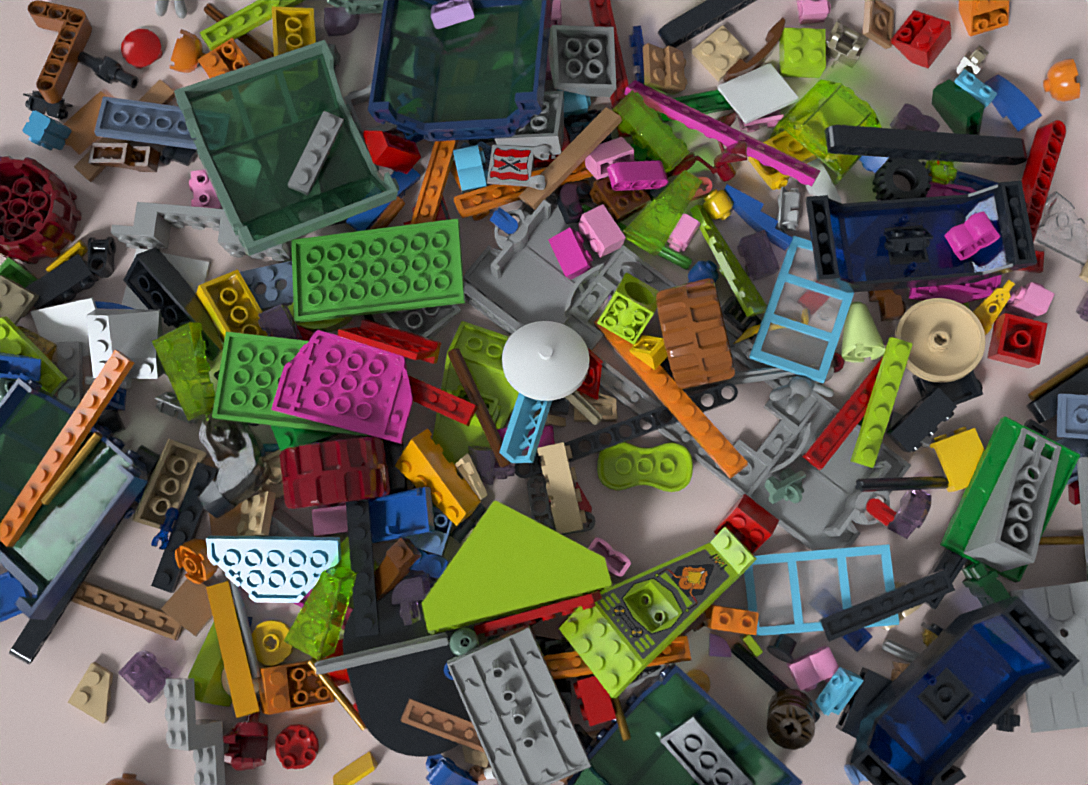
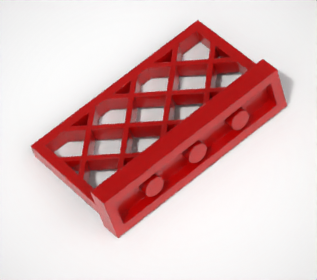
(393, 341)

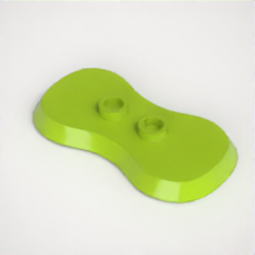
(662, 467)

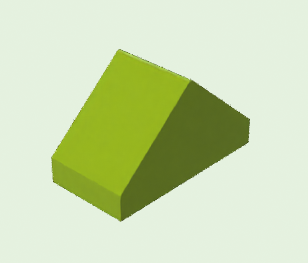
(509, 569)

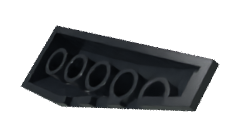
(164, 289)

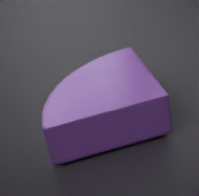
(718, 646)

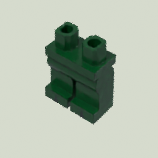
(984, 584)

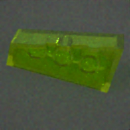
(650, 131)
(659, 218)
(187, 369)
(323, 613)

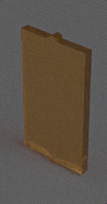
(84, 124)

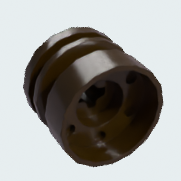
(792, 707)

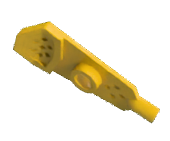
(982, 311)

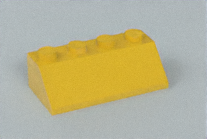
(292, 28)
(230, 305)

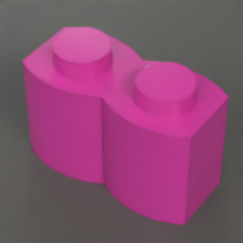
(972, 235)

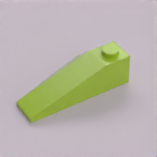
(208, 672)

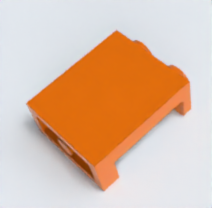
(731, 619)

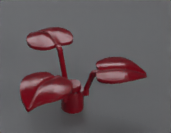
(722, 162)

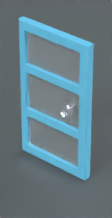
(801, 318)
(805, 586)

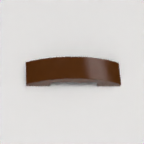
(741, 67)

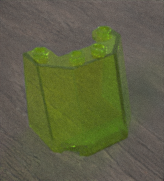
(821, 107)

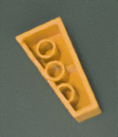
(427, 467)

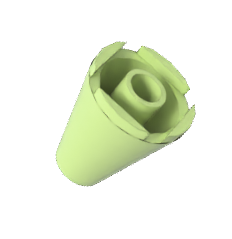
(860, 335)

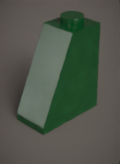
(958, 108)

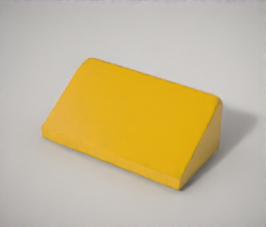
(77, 248)
(356, 770)

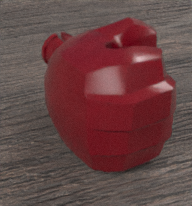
(247, 743)

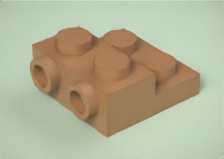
(664, 68)

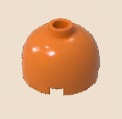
(186, 53)
(1062, 81)
(195, 560)

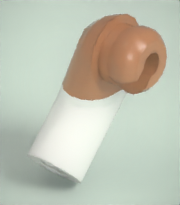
(481, 774)

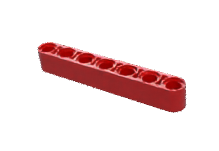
(1041, 169)

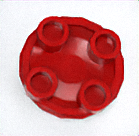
(141, 48)
(296, 746)

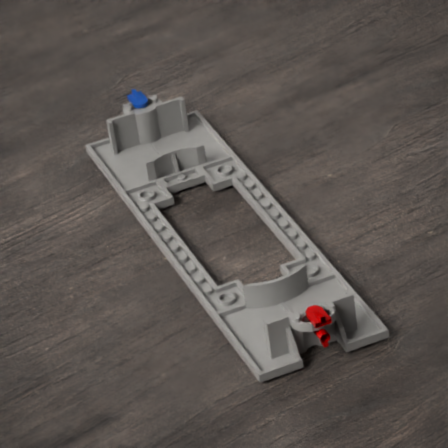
(533, 289)

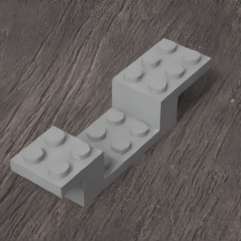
(155, 220)
(189, 734)

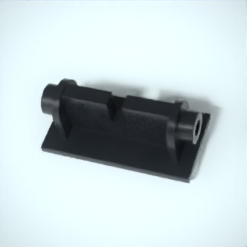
(38, 103)
(916, 238)

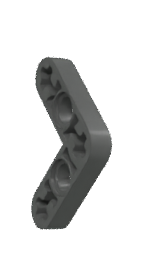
(550, 521)

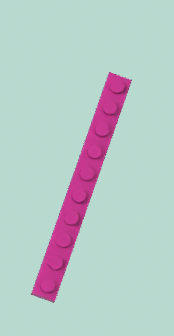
(727, 135)

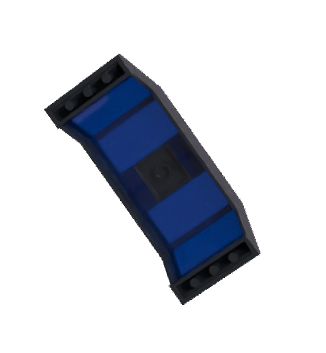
(851, 240)
(956, 693)

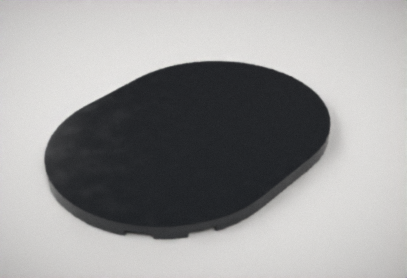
(386, 685)

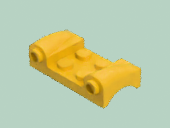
(789, 145)

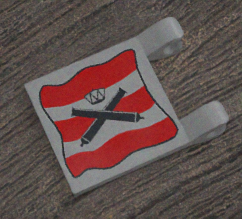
(514, 165)

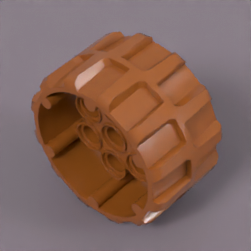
(695, 334)

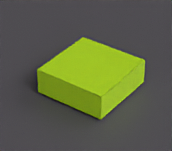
(751, 644)

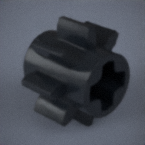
(1007, 721)

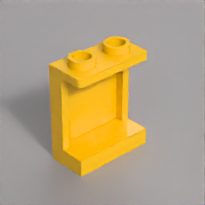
(959, 456)

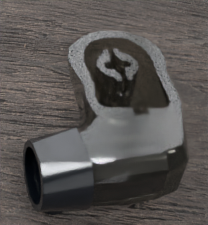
(240, 467)

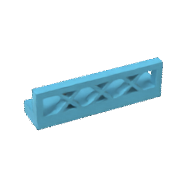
(520, 424)

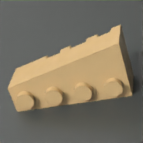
(561, 487)

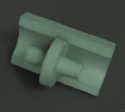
(789, 488)

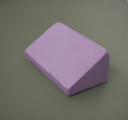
(451, 12)

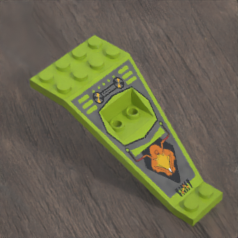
(626, 634)

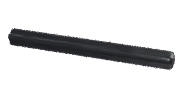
(901, 483)

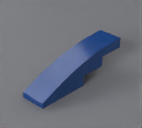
(749, 211)
(366, 219)
(19, 366)

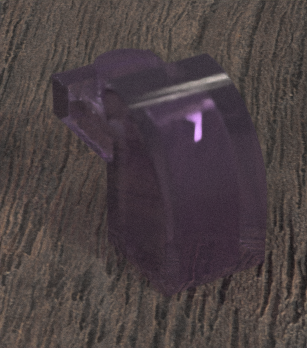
(339, 22)
(484, 462)
(912, 512)
(408, 594)

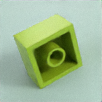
(802, 52)

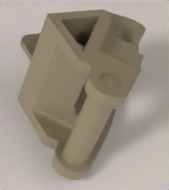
(841, 50)

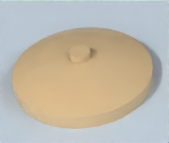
(944, 339)

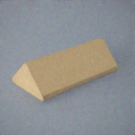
(168, 483)

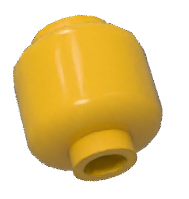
(718, 204)

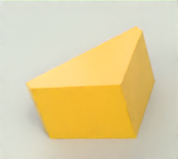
(650, 350)

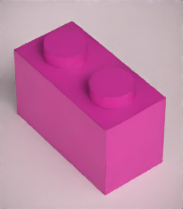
(571, 253)

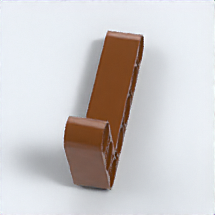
(71, 40)

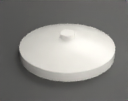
(545, 360)

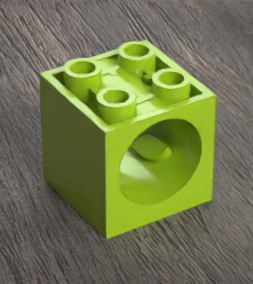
(629, 308)

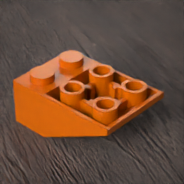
(291, 688)

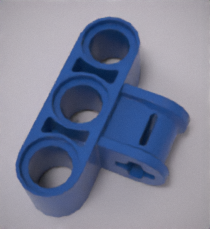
(445, 772)

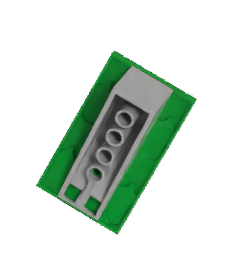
(1010, 499)

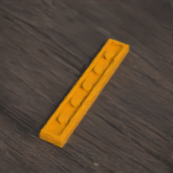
(232, 649)

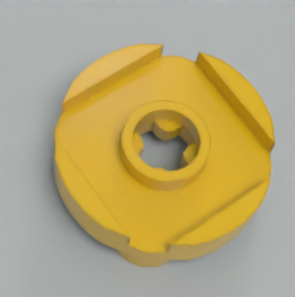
(261, 635)

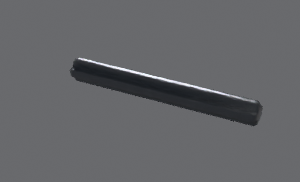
(761, 670)

